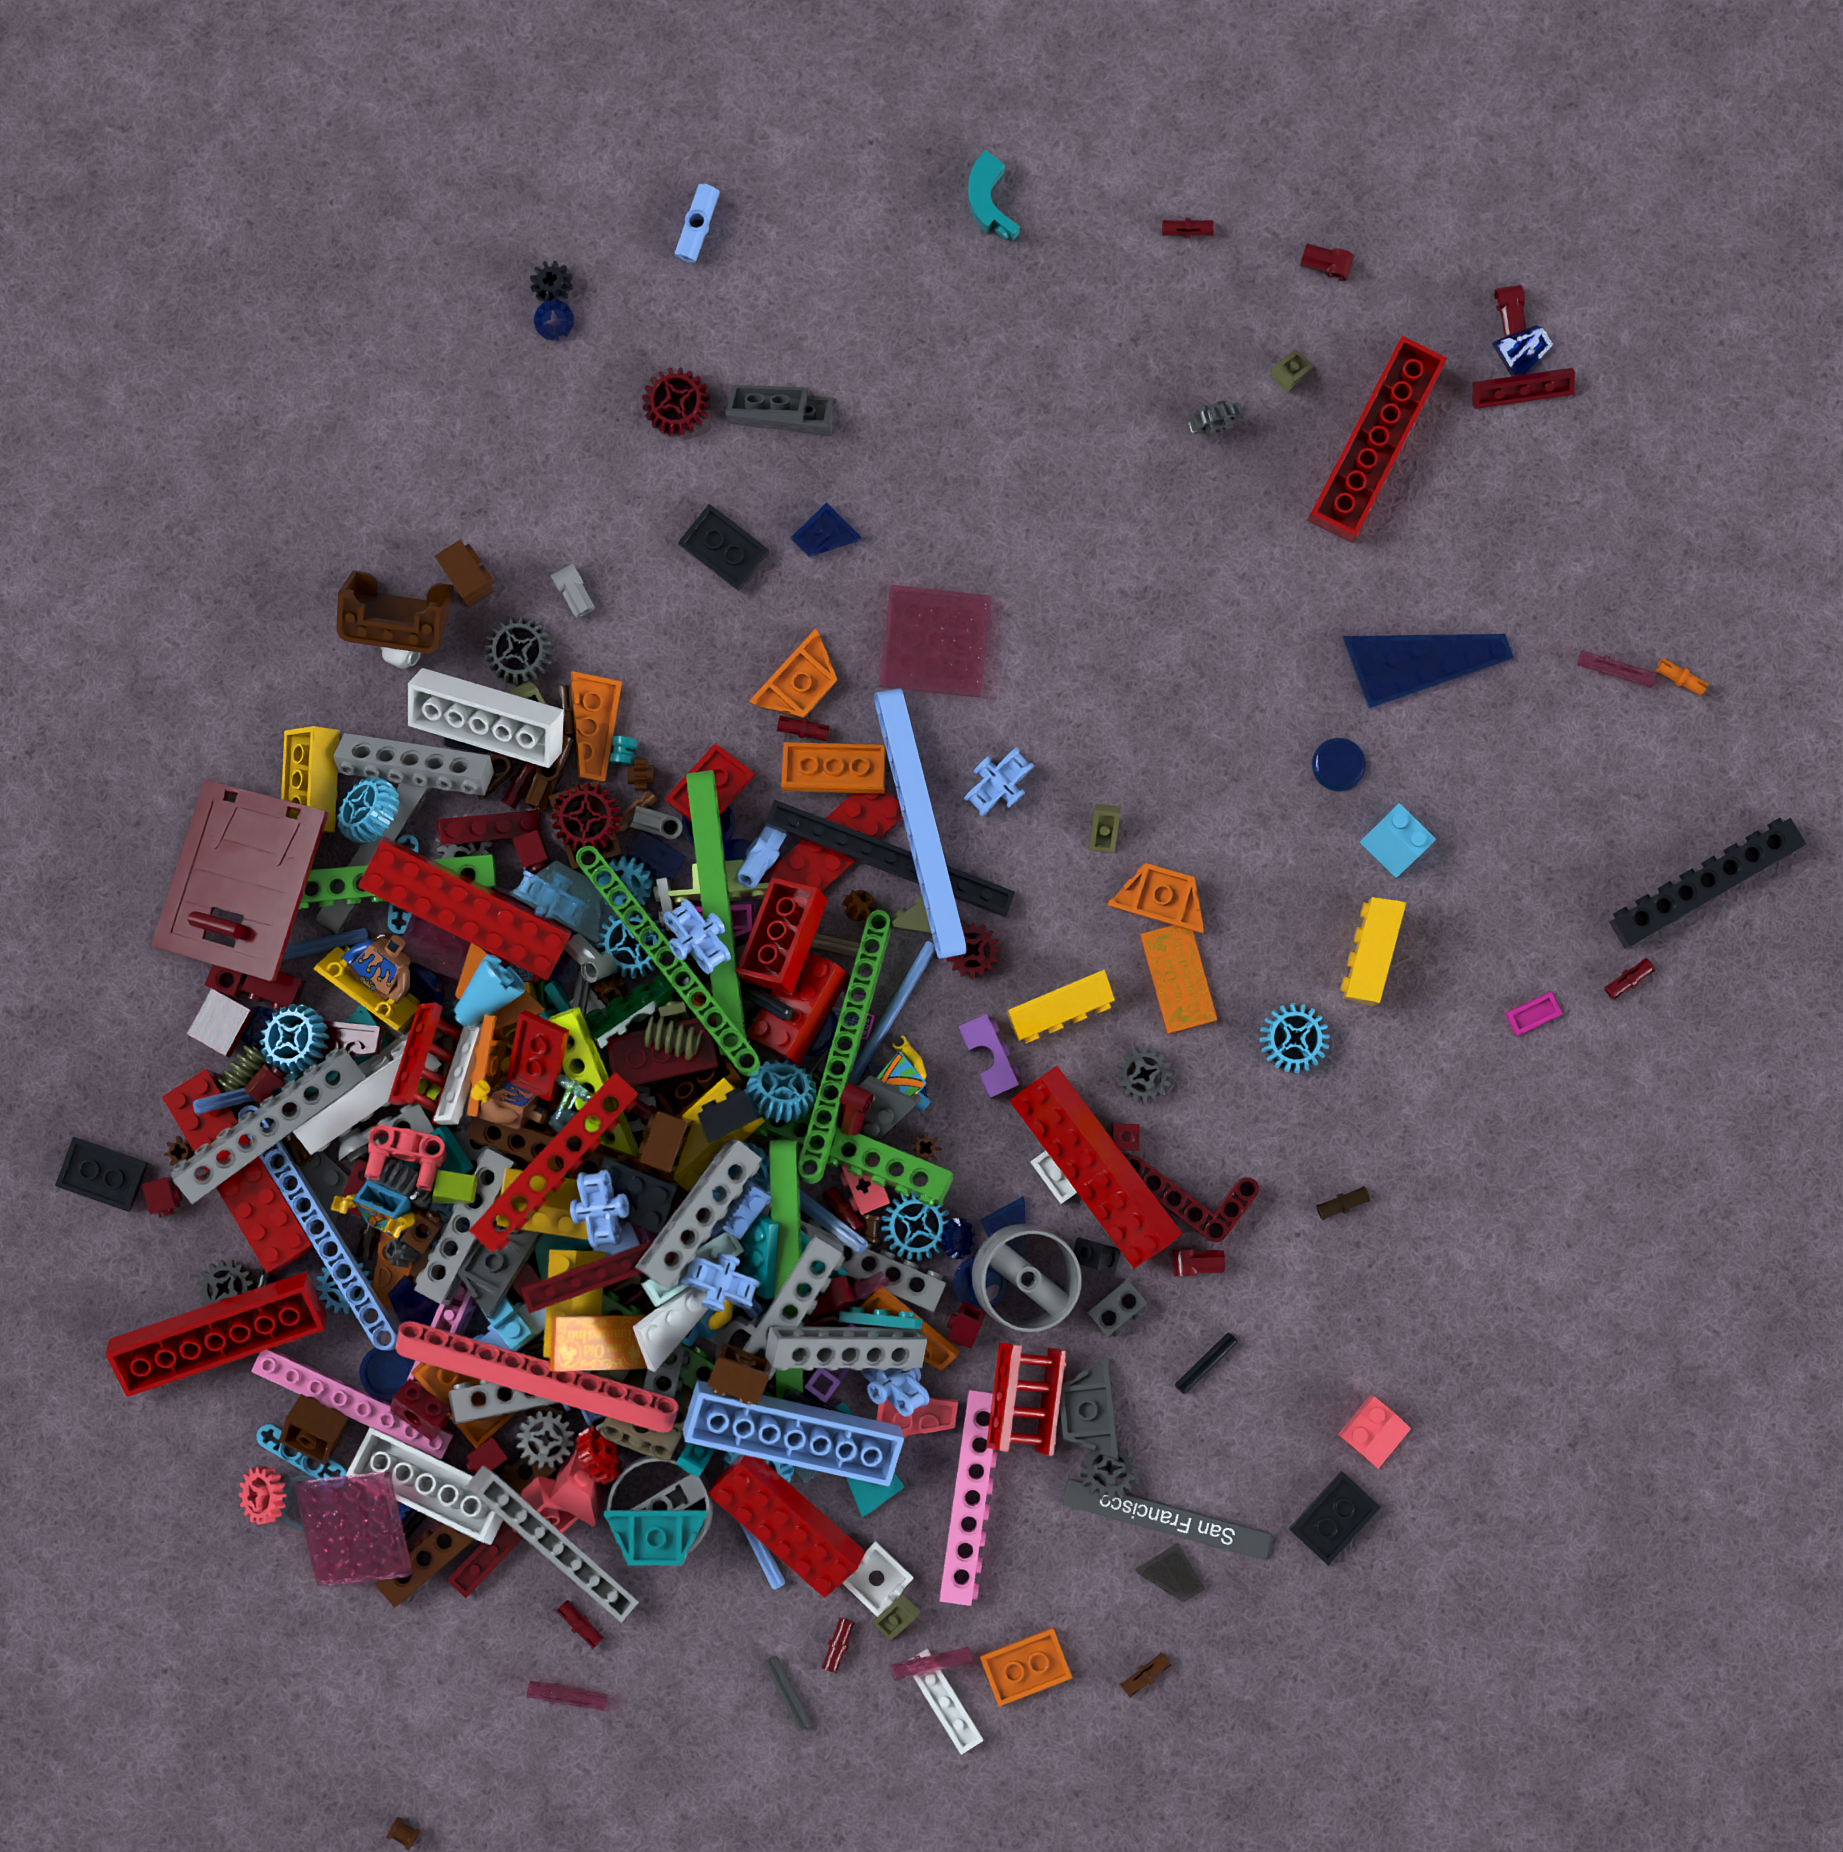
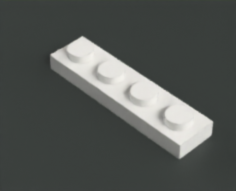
(458, 1080)
(948, 1708)

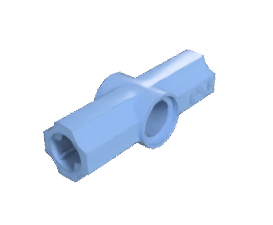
(702, 209)
(760, 857)

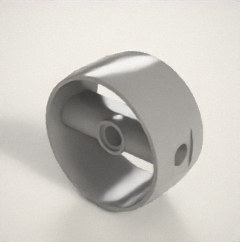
(1040, 1289)
(676, 1496)

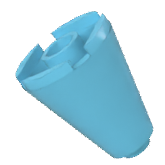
(488, 991)

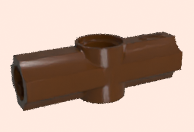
(544, 786)

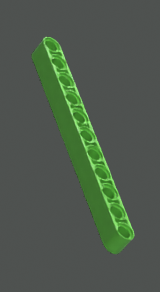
(715, 894)
(661, 949)
(845, 1033)
(786, 1212)

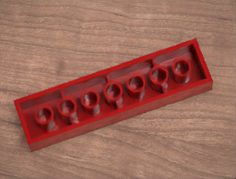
(1377, 439)
(465, 908)
(1095, 1167)
(249, 1192)
(216, 1334)

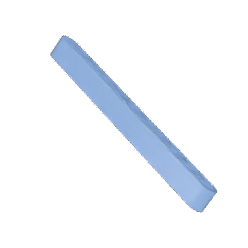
(920, 823)
(325, 1239)

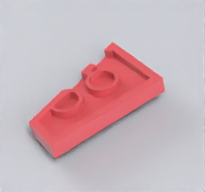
(934, 1417)

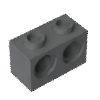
(1112, 1302)
(670, 1370)

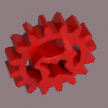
(598, 1455)

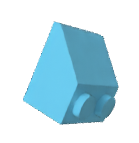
(1397, 840)

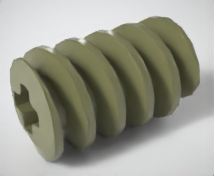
(672, 1038)
(244, 1070)

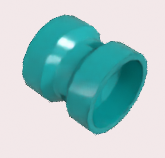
(623, 750)

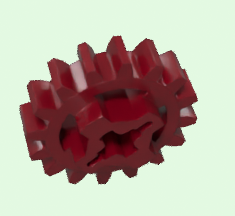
(981, 958)

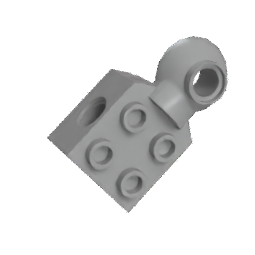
(355, 1143)

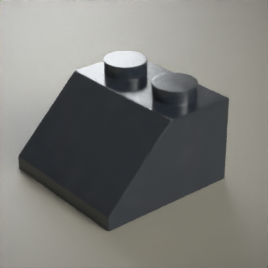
(727, 1115)

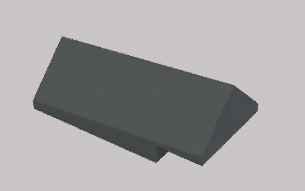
(780, 409)

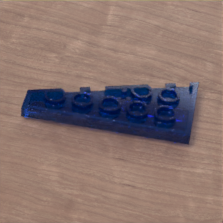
(1411, 663)

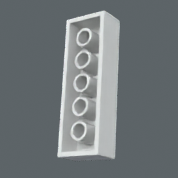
(485, 717)
(360, 1100)
(427, 1485)

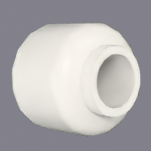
(400, 658)

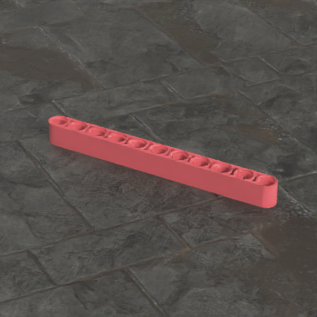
(534, 1377)

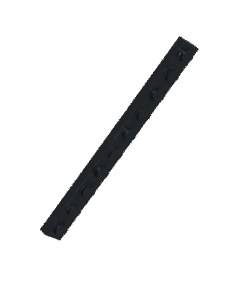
(882, 855)

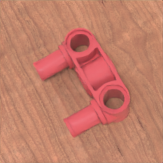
(406, 1146)

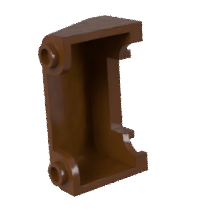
(391, 619)

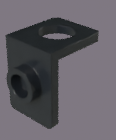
(1094, 1255)

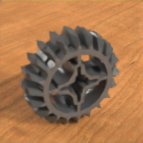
(530, 669)
(403, 1180)

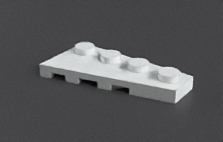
(668, 1325)

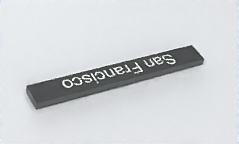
(1169, 1520)

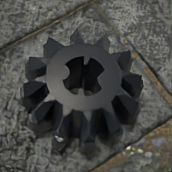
(541, 282)

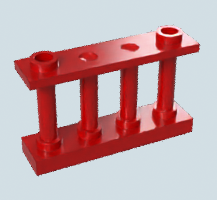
(415, 1054)
(1004, 1394)

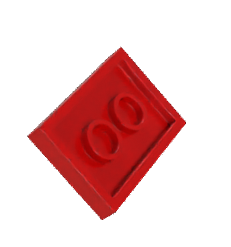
(730, 780)
(537, 1055)

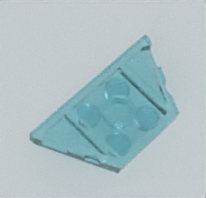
(563, 897)

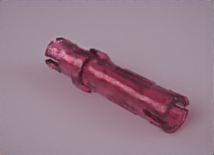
(1605, 665)
(865, 1287)
(931, 1663)
(559, 1694)

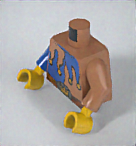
(380, 968)
(507, 1103)

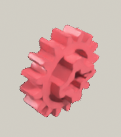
(262, 1495)

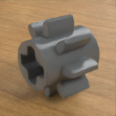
(401, 1252)

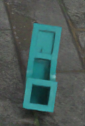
(982, 179)

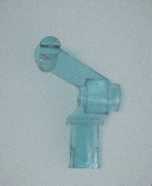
(563, 1114)

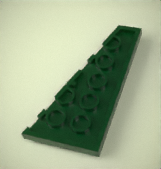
(635, 1006)

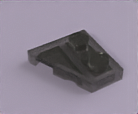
(1172, 1573)

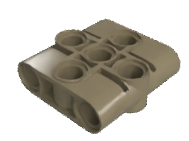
(645, 1440)

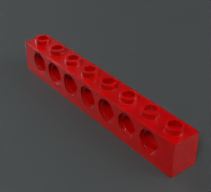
(613, 1088)

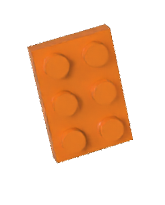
(1025, 1666)

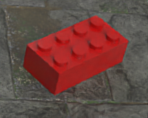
(781, 935)
(811, 1003)

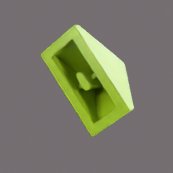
(454, 1188)

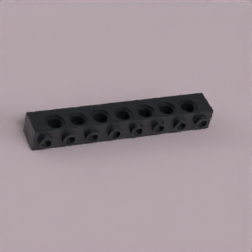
(1788, 841)

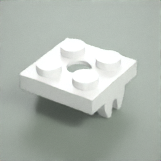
(880, 1596)

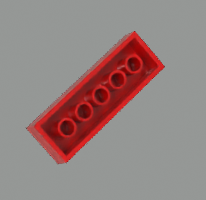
(787, 1523)

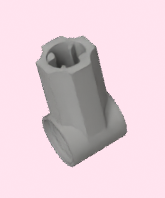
(570, 585)
(653, 822)
(593, 964)

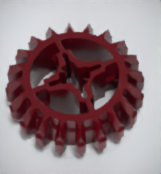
(666, 405)
(586, 805)

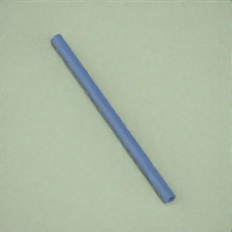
(890, 1014)

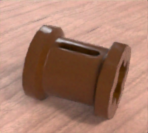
(871, 1228)
(403, 1833)

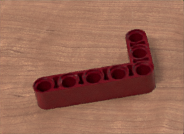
(1187, 1202)

